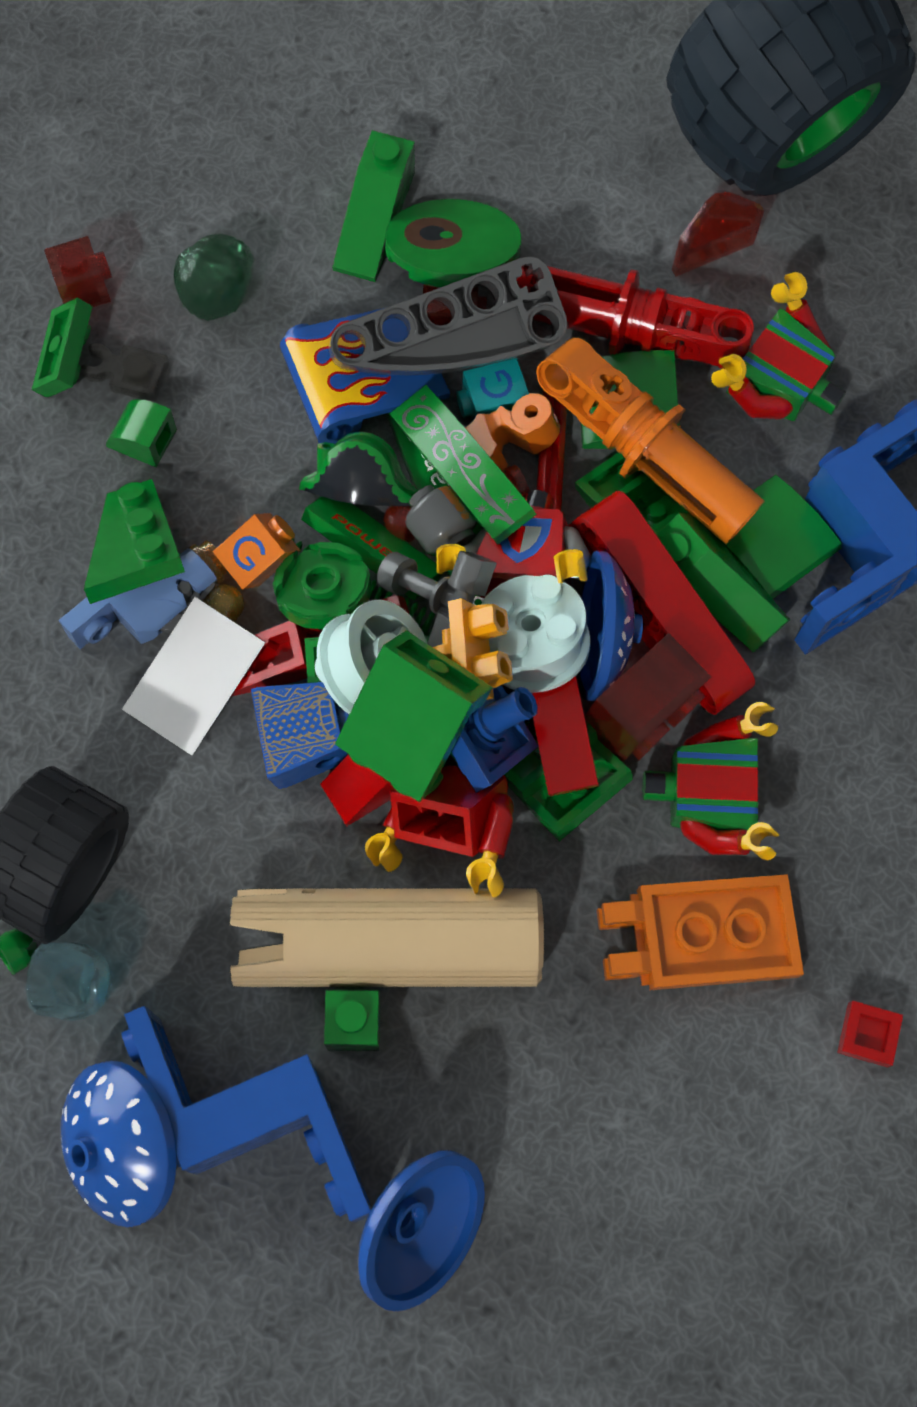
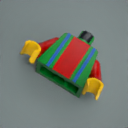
(784, 363)
(717, 786)

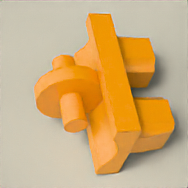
(469, 637)

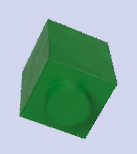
(352, 1020)

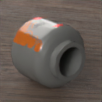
(439, 518)

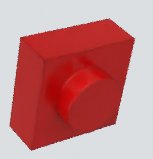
(870, 1034)

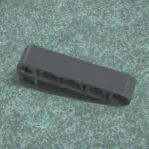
(473, 335)

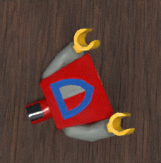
(535, 549)

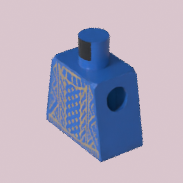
(298, 731)

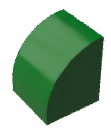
(143, 431)

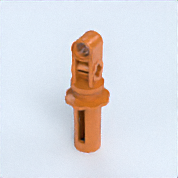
(647, 438)

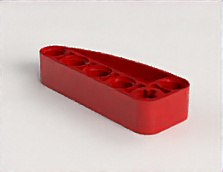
(665, 597)

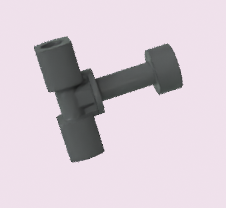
(469, 578)

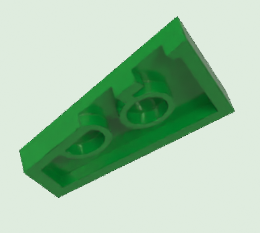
(131, 543)

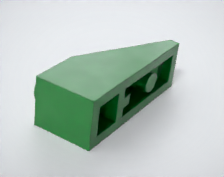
(375, 199)
(722, 582)

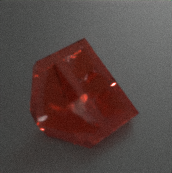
(718, 229)

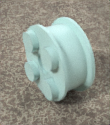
(545, 632)
(352, 644)

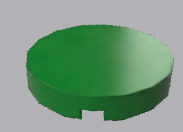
(321, 584)

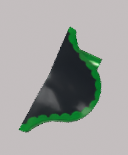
(360, 472)

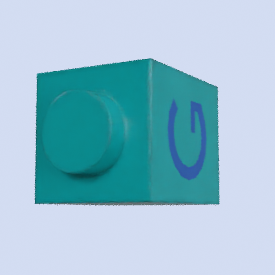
(491, 387)

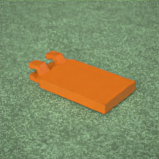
(706, 933)

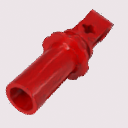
(648, 317)

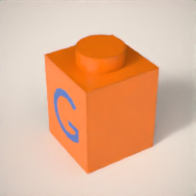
(256, 549)

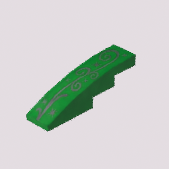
(463, 464)

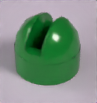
(16, 950)

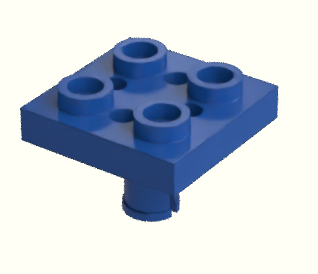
(496, 737)

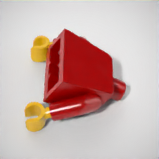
(453, 821)

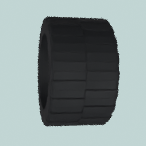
(55, 851)

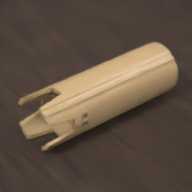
(391, 938)

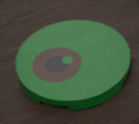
(451, 240)

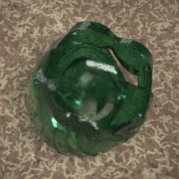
(213, 276)

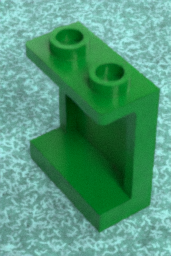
(411, 714)

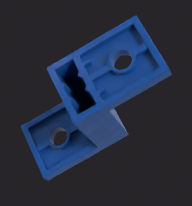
(870, 521)
(247, 1114)

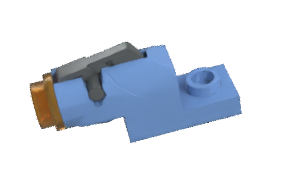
(150, 607)

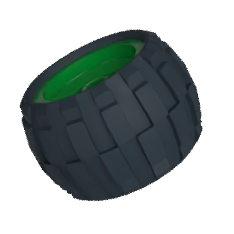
(786, 85)

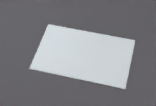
(193, 676)

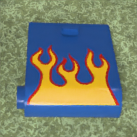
(341, 397)

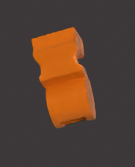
(528, 425)

